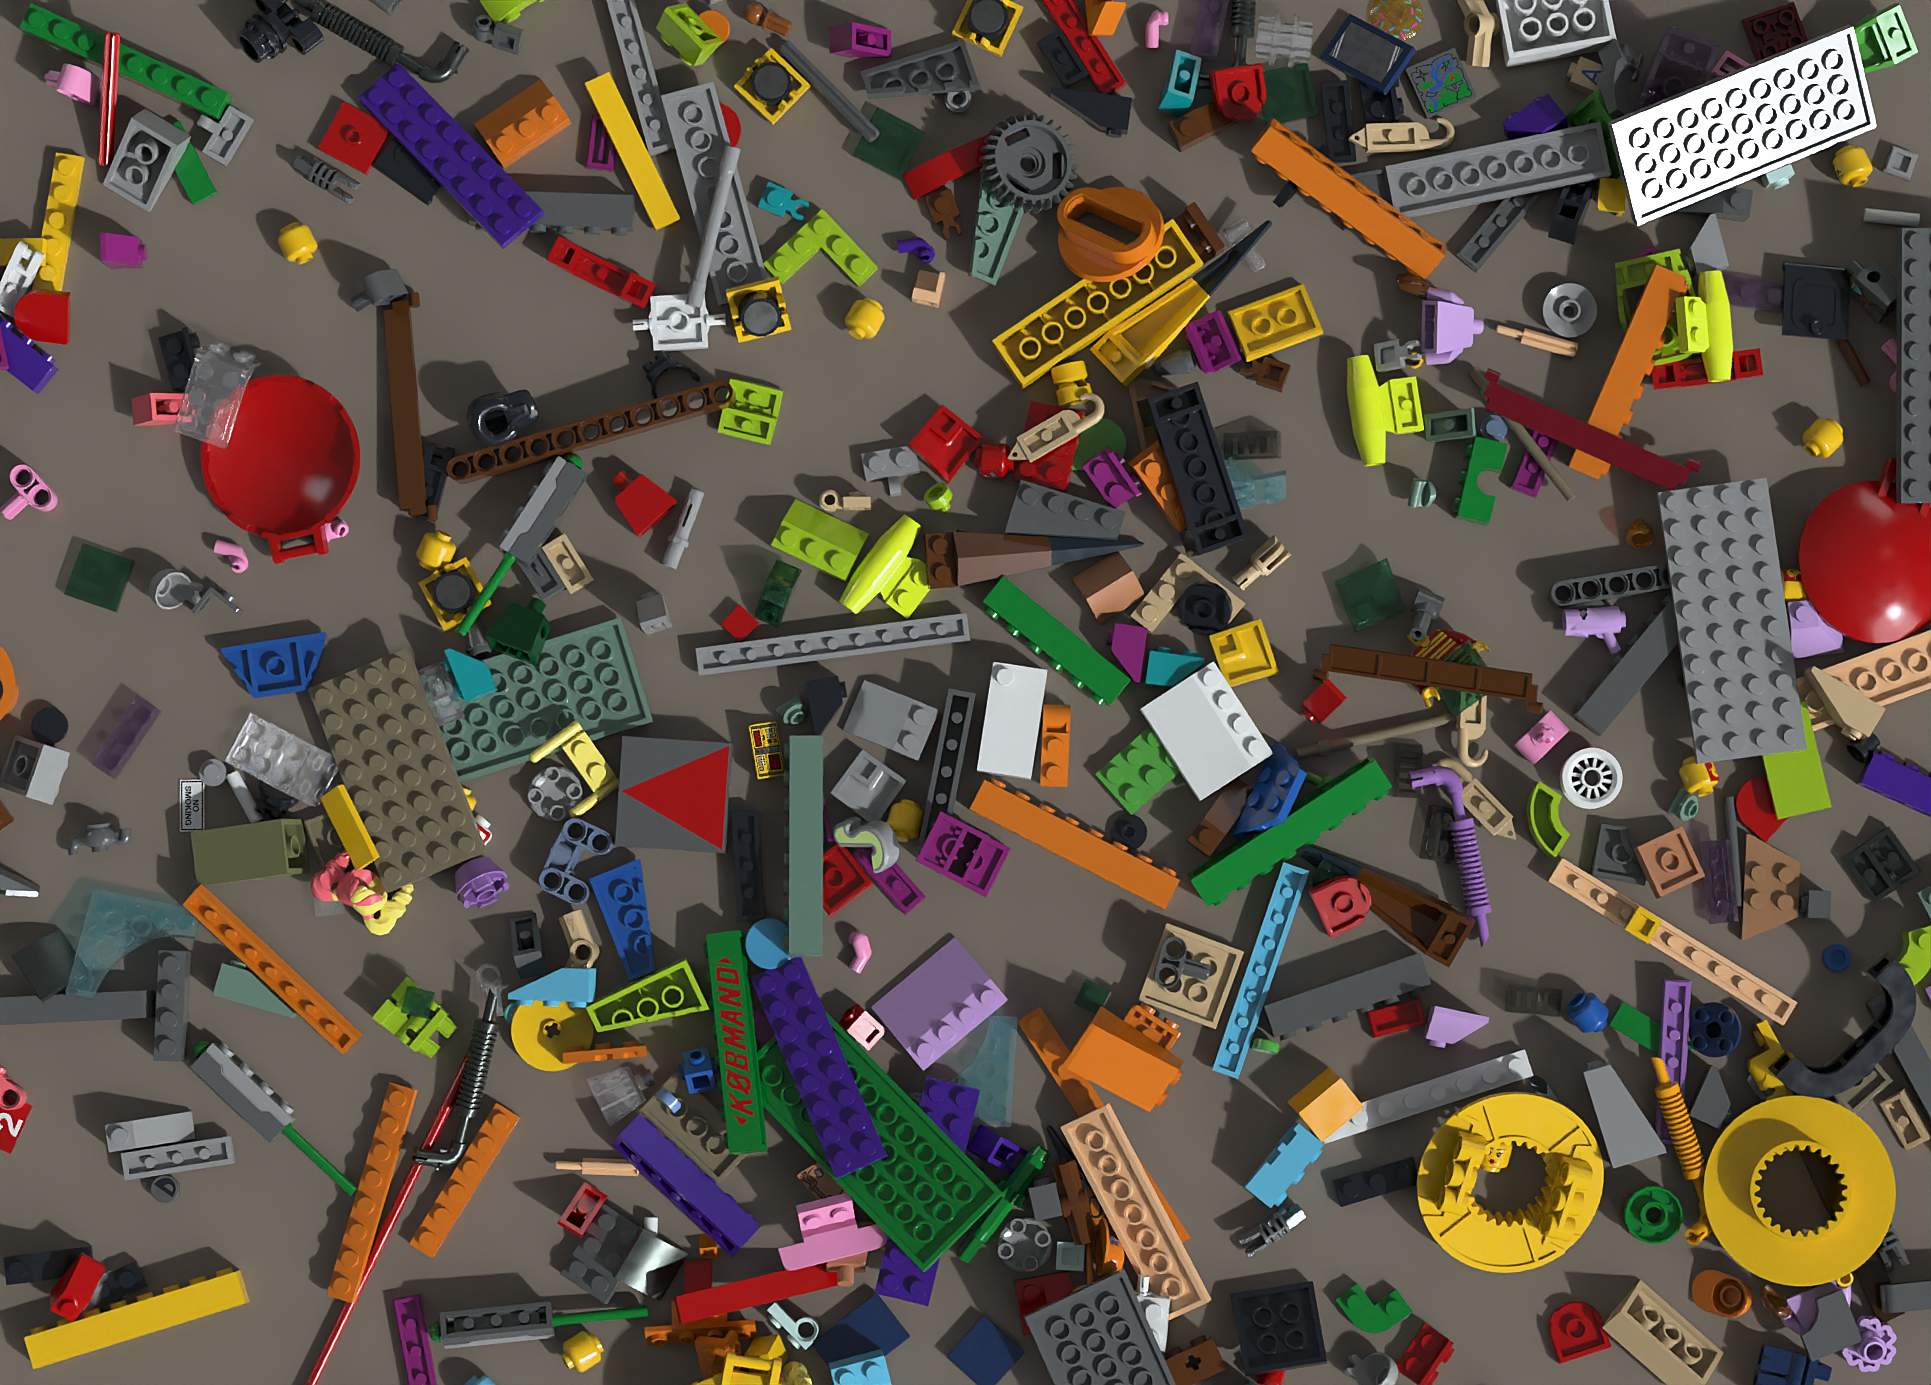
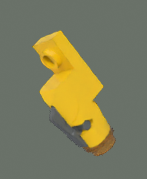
(1761, 1079)

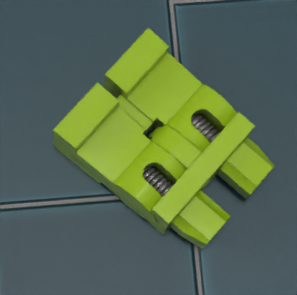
(400, 1024)

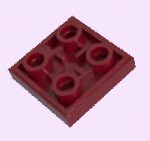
(1774, 31)

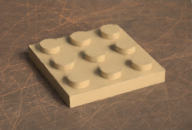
(1193, 997)

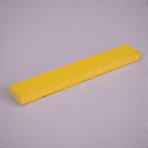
(632, 151)

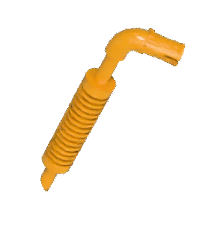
(1684, 1143)

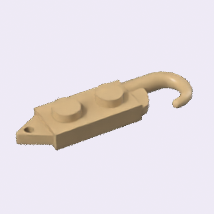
(1401, 137)
(1055, 431)
(1470, 726)
(1481, 801)

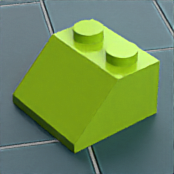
(688, 34)

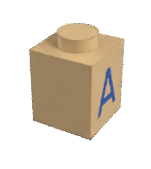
(1583, 75)

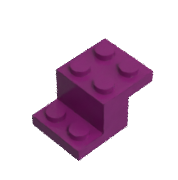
(962, 854)

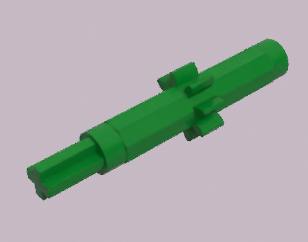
(1013, 1195)

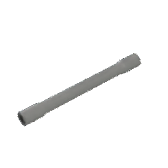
(726, 172)

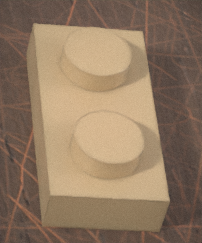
(567, 563)

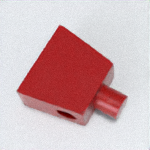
(641, 502)

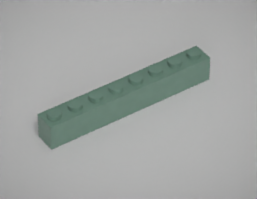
(805, 846)

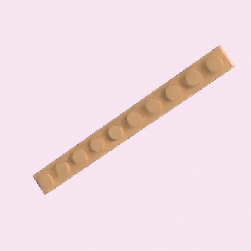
(1675, 943)

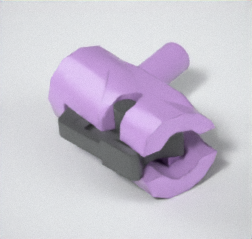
(1594, 619)

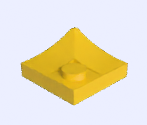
(1244, 653)

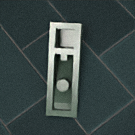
(247, 988)

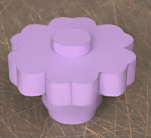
(1876, 1345)

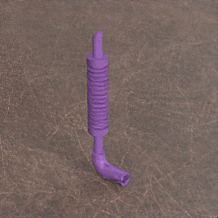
(1465, 844)

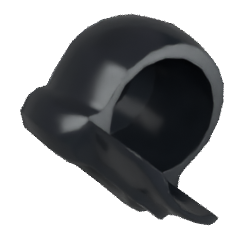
(499, 417)

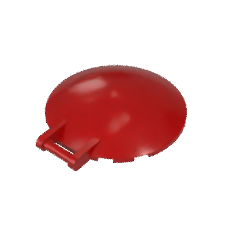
(285, 463)
(1868, 561)

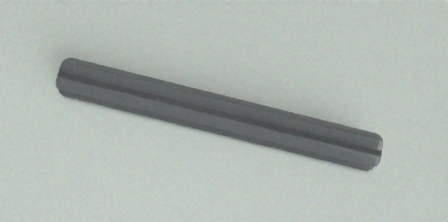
(829, 92)

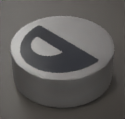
(165, 1189)

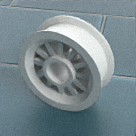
(1614, 771)

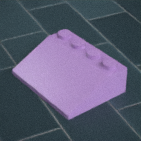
(939, 1003)

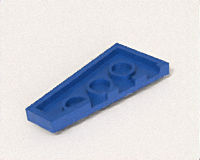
(626, 914)

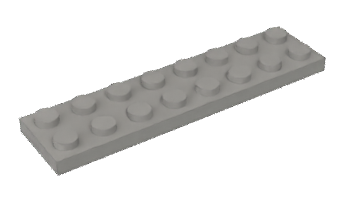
(699, 144)
(1499, 170)

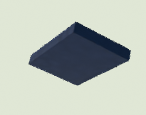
(863, 1330)

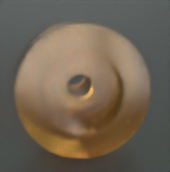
(1639, 534)

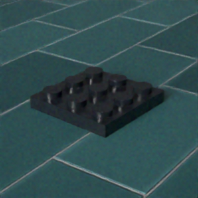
(1279, 1328)

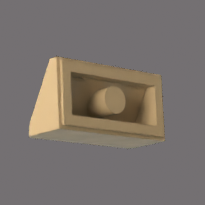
(1906, 1118)

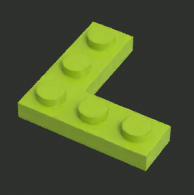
(818, 234)

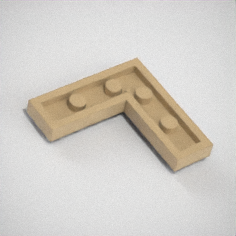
(1169, 589)

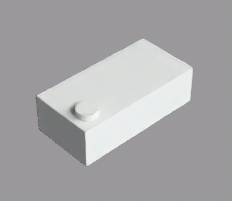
(1012, 720)

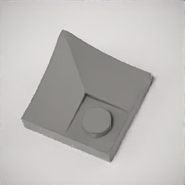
(868, 787)

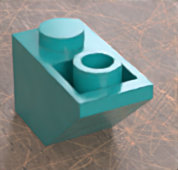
(1170, 669)
(472, 676)

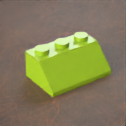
(819, 540)

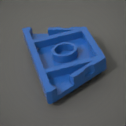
(277, 664)
(1272, 794)

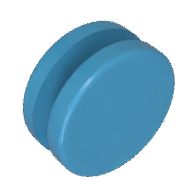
(766, 943)

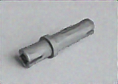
(680, 535)

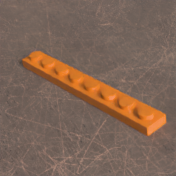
(272, 969)
(372, 1193)

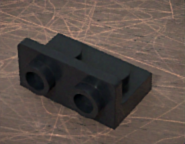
(1381, 107)
(179, 355)

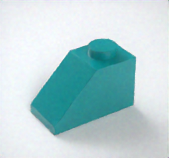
(1180, 84)

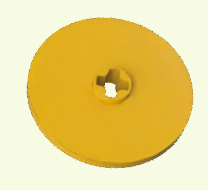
(531, 1037)

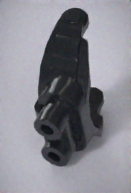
(662, 365)
(273, 805)

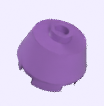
(480, 882)

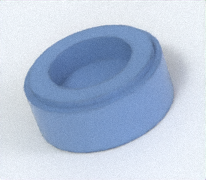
(668, 1100)

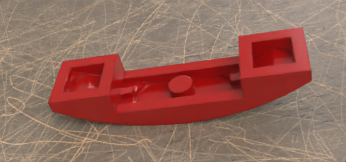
(945, 168)
(600, 273)
(1692, 371)

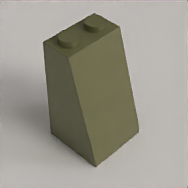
(249, 852)

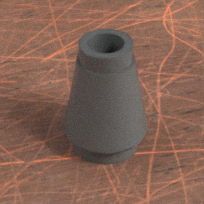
(1175, 363)
(476, 642)

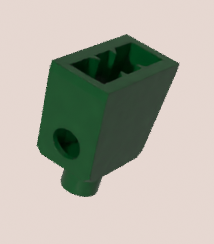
(520, 631)

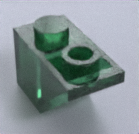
(777, 593)

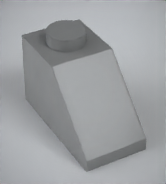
(1707, 249)

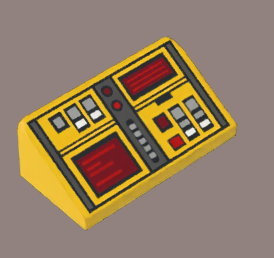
(766, 750)

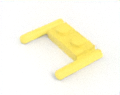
(587, 762)

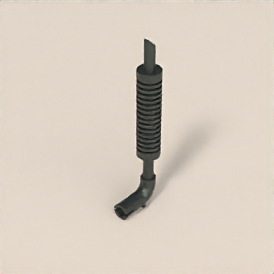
(1241, 28)
(380, 45)
(471, 1089)

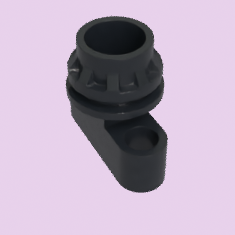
(267, 31)

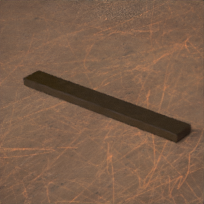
(1870, 1273)

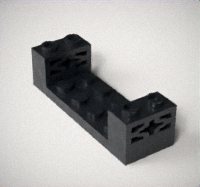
(1195, 469)

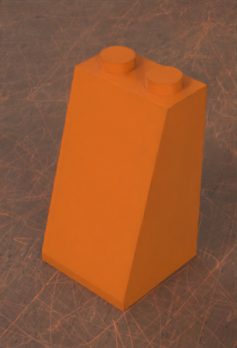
(1124, 1061)

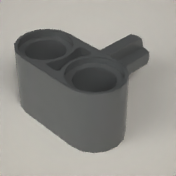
(380, 289)
(1179, 965)

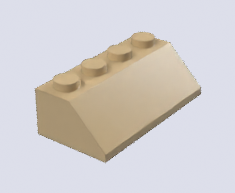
(1662, 1338)

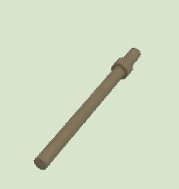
(1529, 443)
(1325, 747)

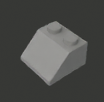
(34, 769)

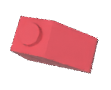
(156, 409)

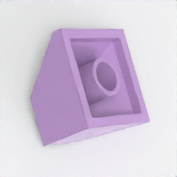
(1809, 633)
(1450, 1025)

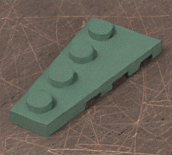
(992, 233)

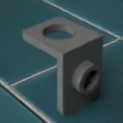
(208, 596)

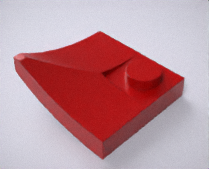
(945, 443)
(1040, 1291)

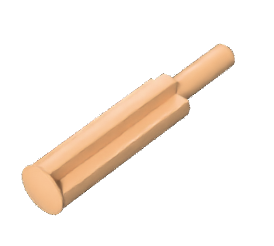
(1541, 340)
(600, 1166)

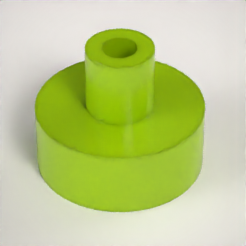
(938, 497)

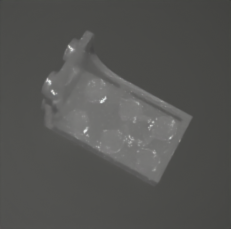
(214, 393)
(283, 760)

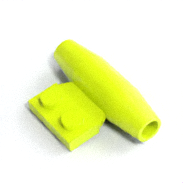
(1706, 326)
(1380, 409)
(890, 572)

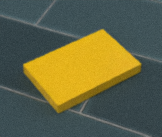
(1274, 322)

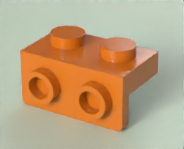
(1159, 1031)
(712, 1353)

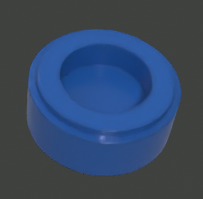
(1836, 958)

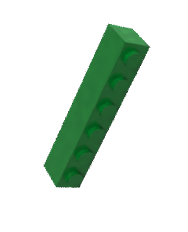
(1055, 641)

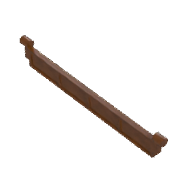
(406, 408)
(1430, 673)

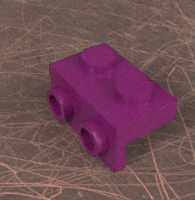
(1211, 343)

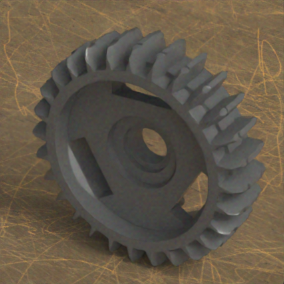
(1039, 148)

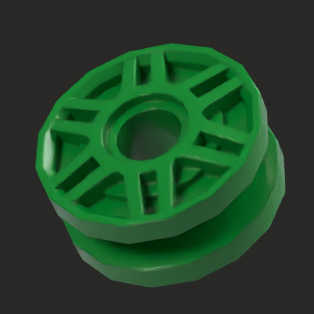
(1669, 1214)

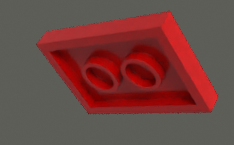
(1055, 467)

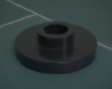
(49, 726)
(1129, 831)

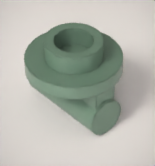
(1421, 493)
(793, 711)
(1684, 806)

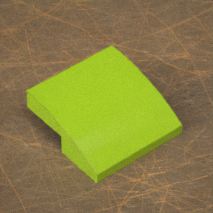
(753, 412)

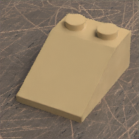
(1845, 705)

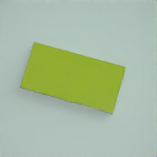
(1797, 777)

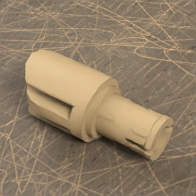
(1262, 561)

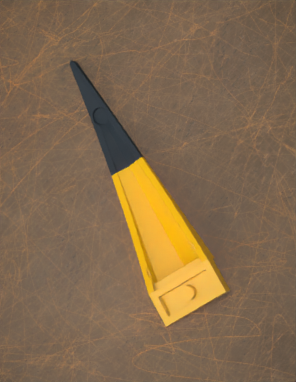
(1143, 337)

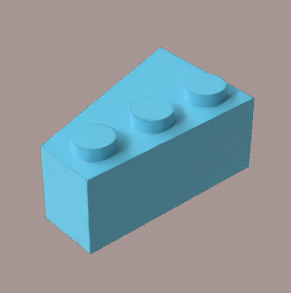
(1284, 1165)

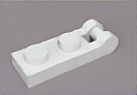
(18, 277)

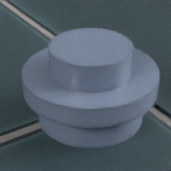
(1493, 428)

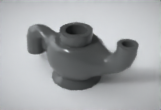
(99, 837)

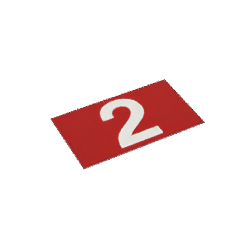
(12, 1124)

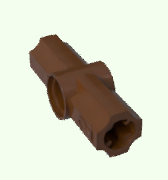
(1074, 1202)

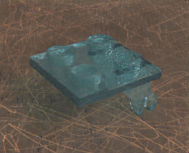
(1258, 488)

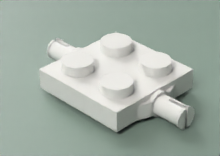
(678, 325)
(1155, 1309)

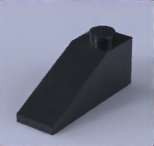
(1101, 111)
(1571, 211)
(41, 1265)

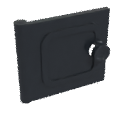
(407, 172)
(1815, 301)

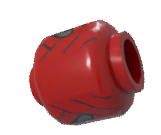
(993, 460)

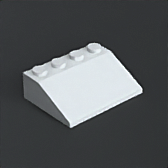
(1552, 29)
(1206, 731)

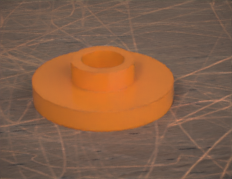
(717, 22)

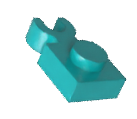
(778, 201)

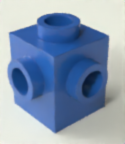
(698, 1070)

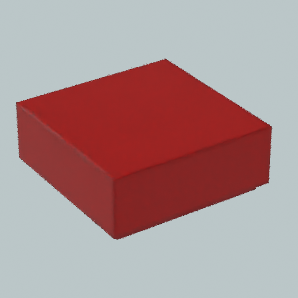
(740, 623)

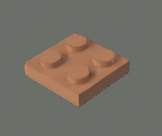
(1669, 862)

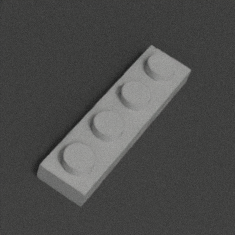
(178, 1158)

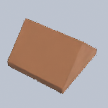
(1108, 587)

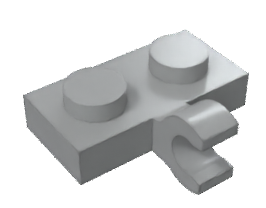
(225, 135)
(890, 465)

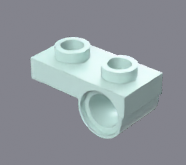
(781, 1317)

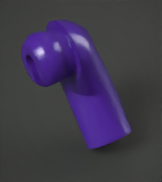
(919, 247)

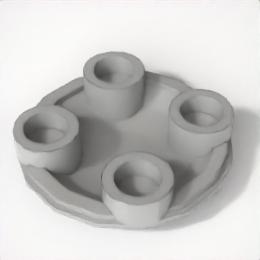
(554, 793)
(1024, 1244)

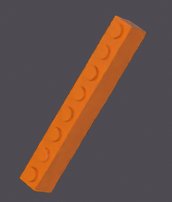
(1348, 199)
(1632, 362)
(1075, 844)

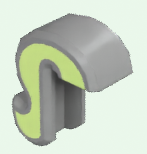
(872, 834)

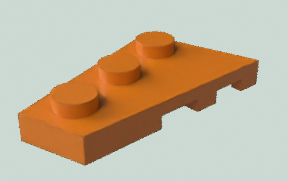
(604, 1052)

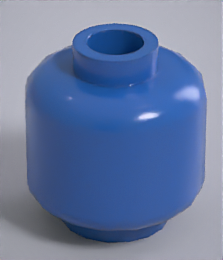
(1587, 1012)

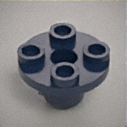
(1714, 1029)

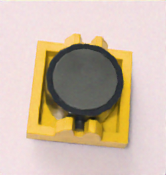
(988, 24)
(771, 86)
(758, 309)
(452, 592)

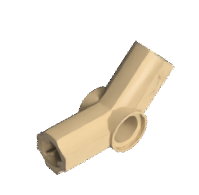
(1480, 27)
(578, 934)

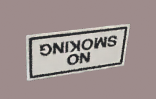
(191, 805)

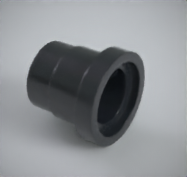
(1863, 748)

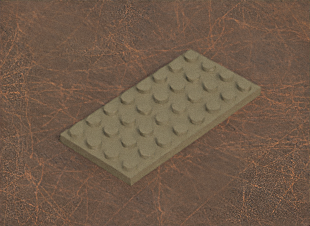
(397, 769)

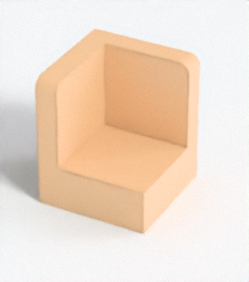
(928, 288)

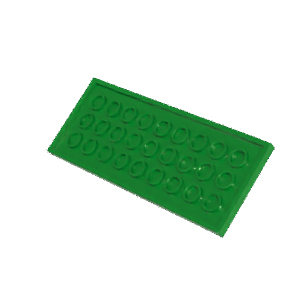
(924, 1187)

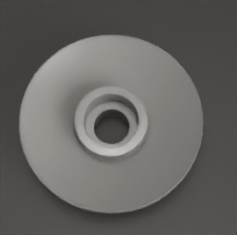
(1581, 303)

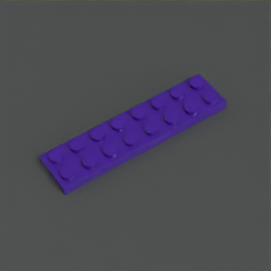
(450, 155)
(819, 1067)
(953, 1111)

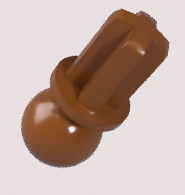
(755, 13)

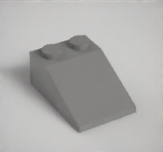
(146, 159)
(891, 720)

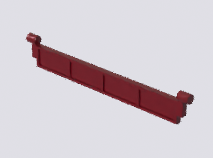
(1585, 437)

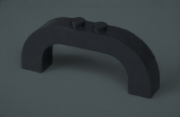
(1868, 1049)

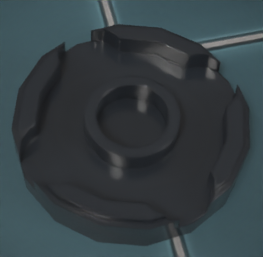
(1205, 608)

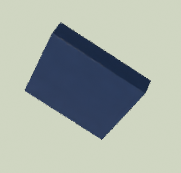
(985, 1353)

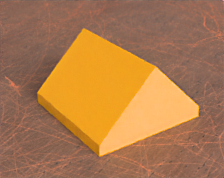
(1325, 1104)

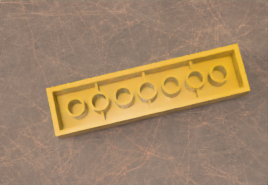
(1091, 310)

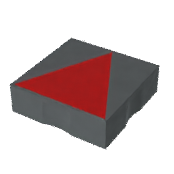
(674, 794)

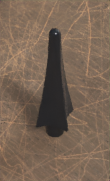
(1065, 1154)

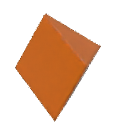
(707, 1247)

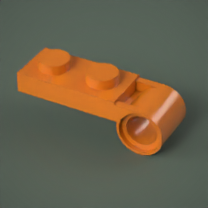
(1055, 745)

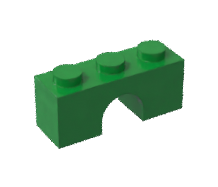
(1472, 503)

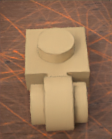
(855, 501)

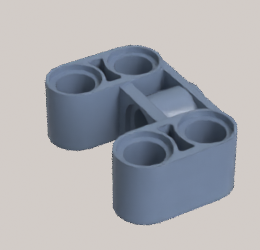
(565, 856)

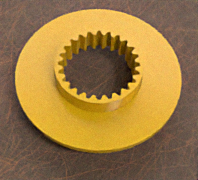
(1531, 1236)
(1817, 1254)

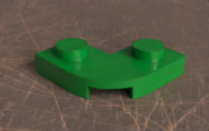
(1372, 1317)

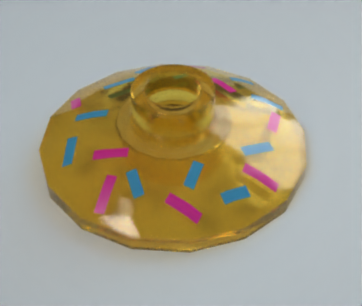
(1401, 28)

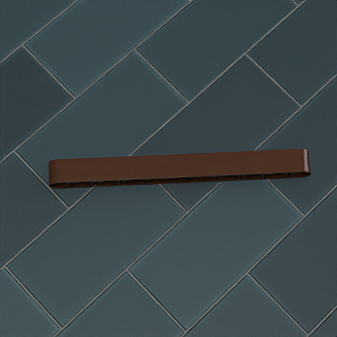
(578, 429)

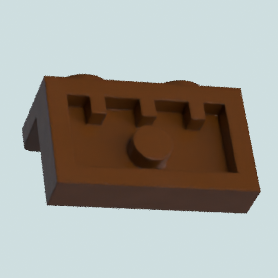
(1199, 233)

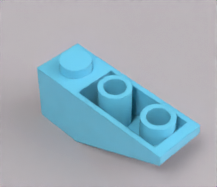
(565, 984)

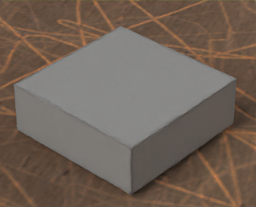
(1900, 163)

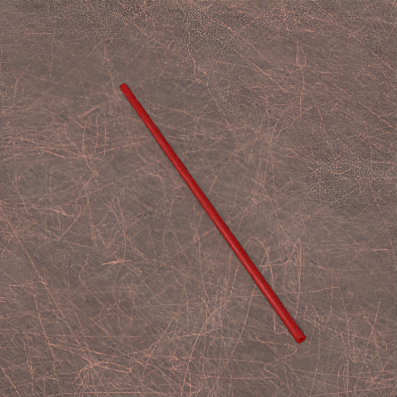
(387, 1227)

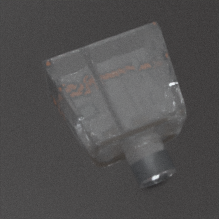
(620, 1092)

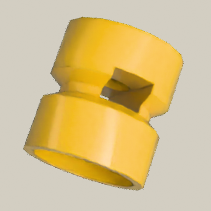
(1071, 383)

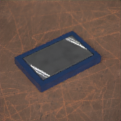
(1368, 54)

